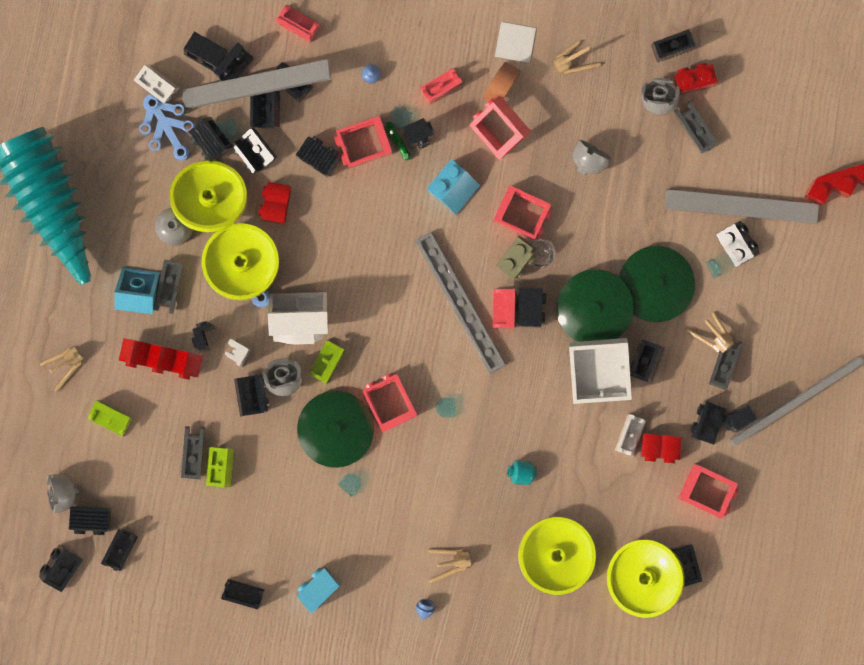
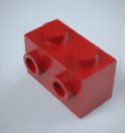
(695, 79)

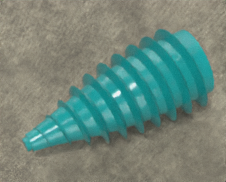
(44, 195)

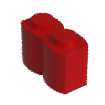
(276, 203)
(661, 447)

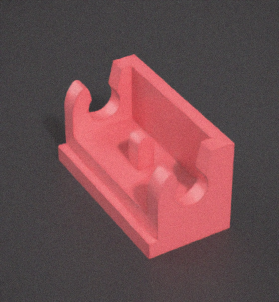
(297, 23)
(441, 86)
(504, 308)

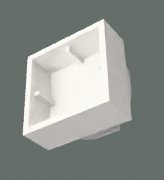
(298, 317)
(600, 370)

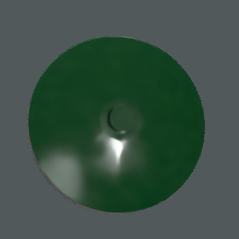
(659, 283)
(595, 306)
(335, 429)

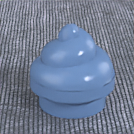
(371, 73)
(425, 608)

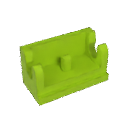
(326, 361)
(109, 418)
(220, 467)

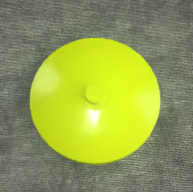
(208, 196)
(240, 262)
(557, 555)
(645, 578)

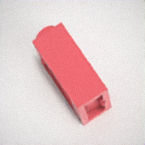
(510, 119)
(376, 121)
(505, 203)
(387, 379)
(690, 483)

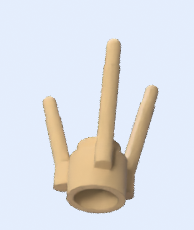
(563, 62)
(723, 340)
(71, 357)
(460, 561)

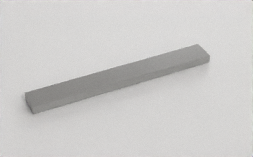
(256, 84)
(741, 206)
(460, 302)
(795, 401)

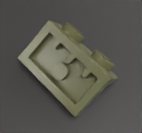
(516, 258)

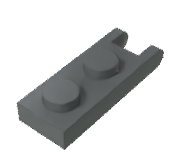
(696, 128)
(169, 285)
(724, 367)
(192, 454)

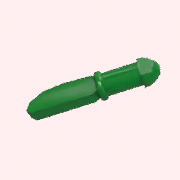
(393, 134)

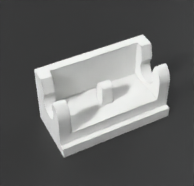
(156, 83)
(240, 354)
(630, 435)

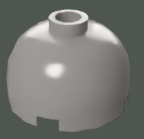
(660, 96)
(589, 158)
(171, 230)
(282, 377)
(61, 492)

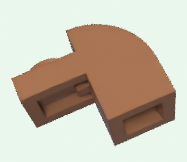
(502, 82)

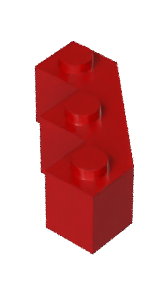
(841, 182)
(160, 358)

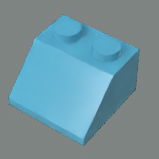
(453, 187)
(136, 290)
(318, 589)

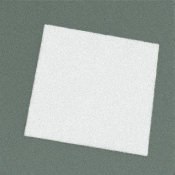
(515, 42)

